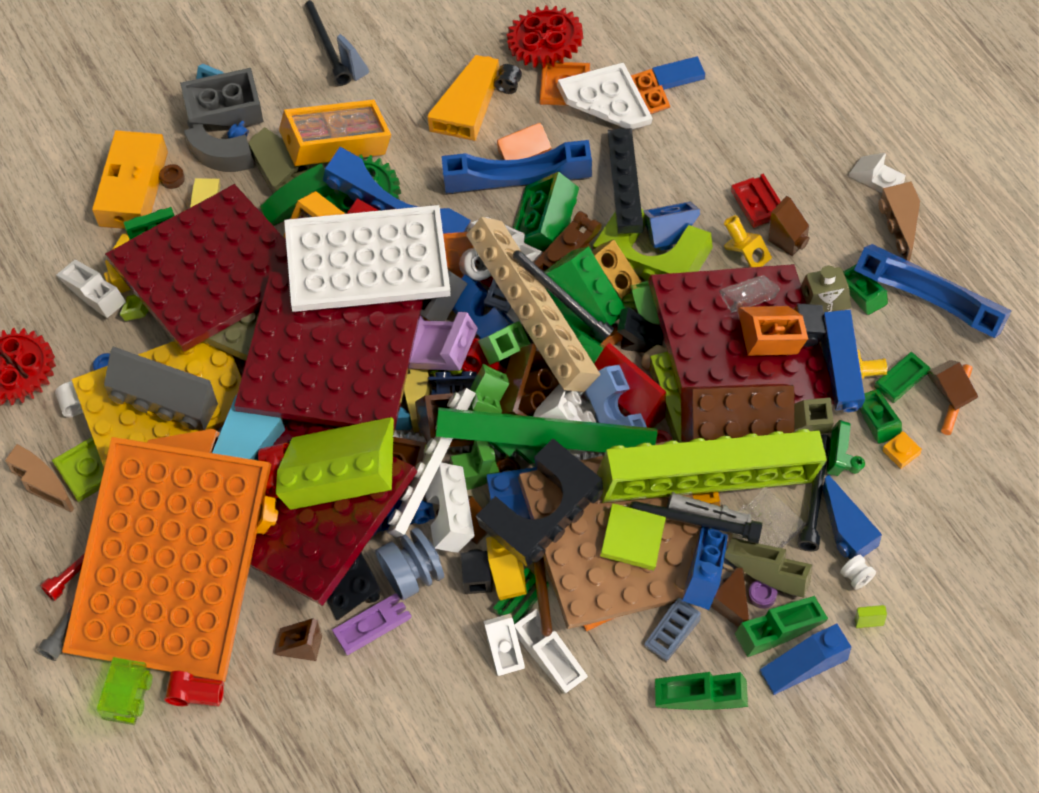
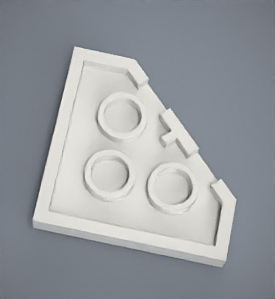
(607, 95)

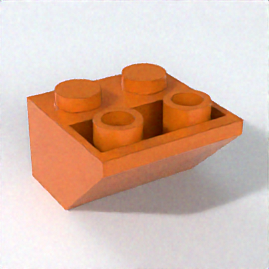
(772, 330)

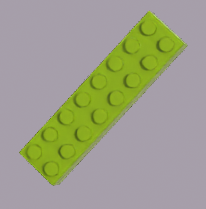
(711, 465)

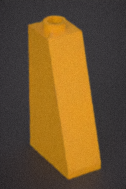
(466, 101)

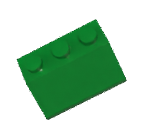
(546, 210)
(587, 284)

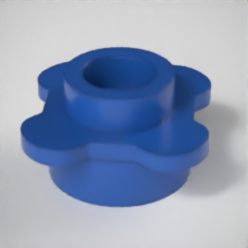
(238, 130)

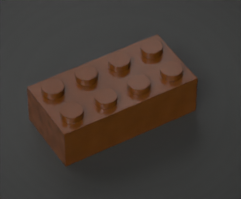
(736, 411)

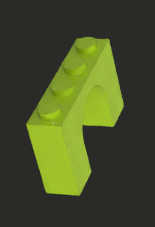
(686, 255)

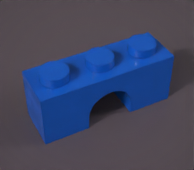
(472, 302)

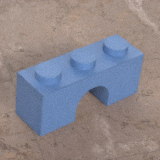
(604, 398)

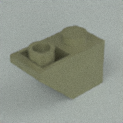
(814, 415)

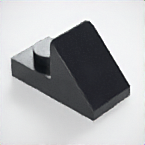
(637, 332)

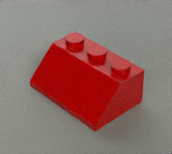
(644, 393)

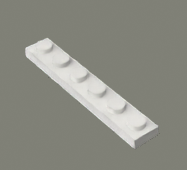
(435, 451)

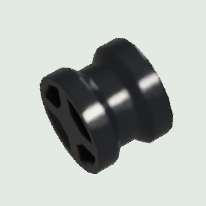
(508, 78)

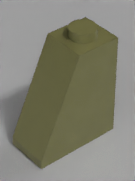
(274, 159)

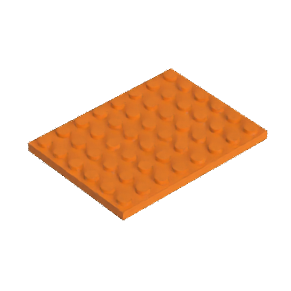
(167, 558)

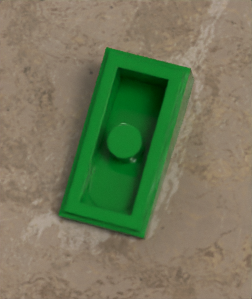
(865, 291)
(880, 417)

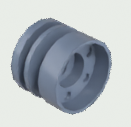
(410, 563)

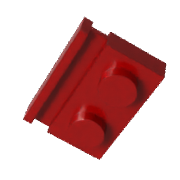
(756, 199)

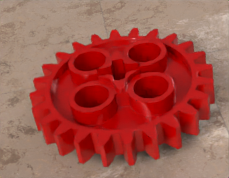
(545, 36)
(28, 350)

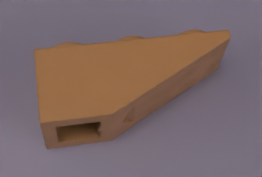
(901, 209)

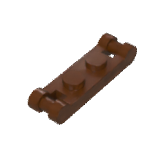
(569, 240)

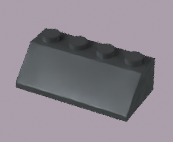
(159, 389)

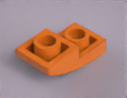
(650, 91)

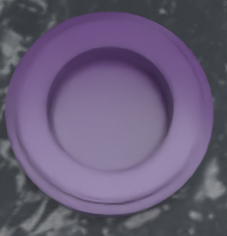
(762, 595)

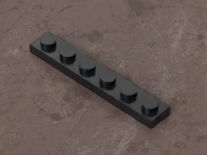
(625, 181)

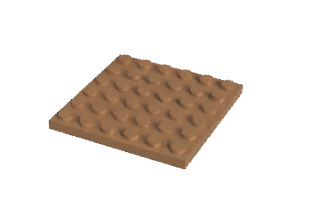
(598, 587)

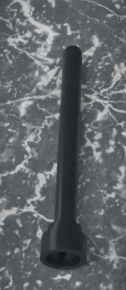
(340, 73)
(598, 328)
(749, 531)
(809, 539)

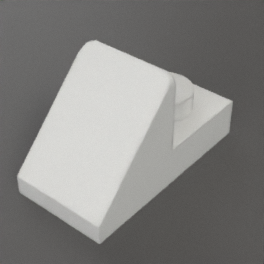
(873, 173)
(504, 644)

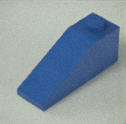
(850, 526)
(807, 659)

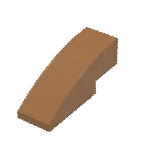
(38, 477)

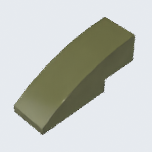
(770, 566)

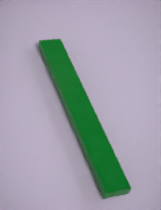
(539, 430)

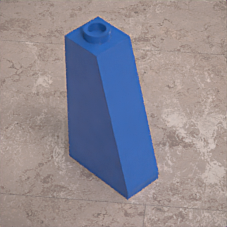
(843, 361)

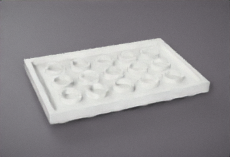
(366, 258)

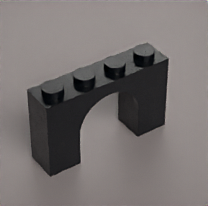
(530, 537)

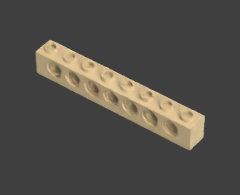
(533, 306)

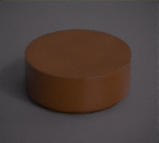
(172, 176)

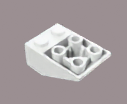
(567, 406)

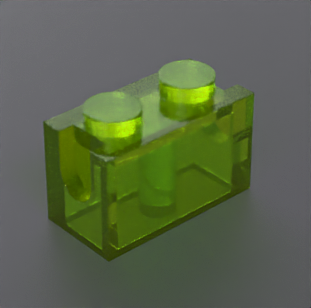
(124, 691)

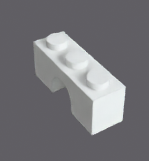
(454, 522)

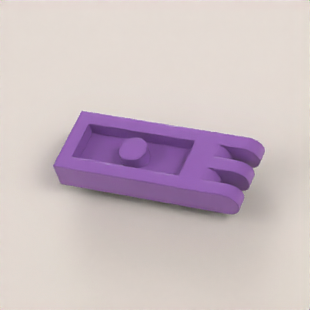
(371, 624)

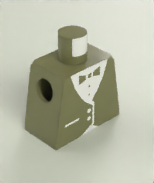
(827, 289)

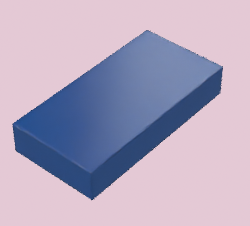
(679, 73)

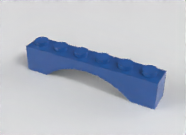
(470, 173)
(349, 175)
(966, 305)

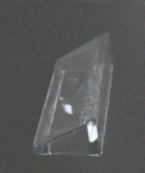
(749, 293)

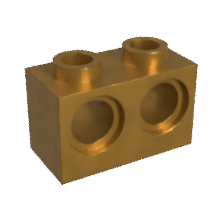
(616, 267)

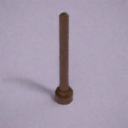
(543, 599)

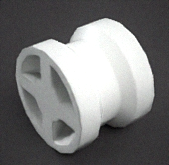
(858, 572)

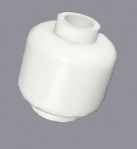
(468, 263)

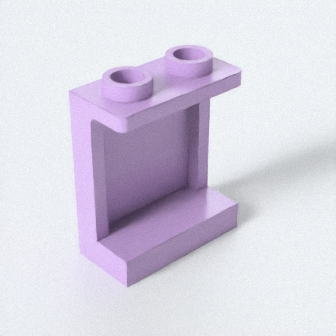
(443, 343)

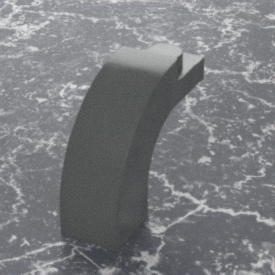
(216, 153)

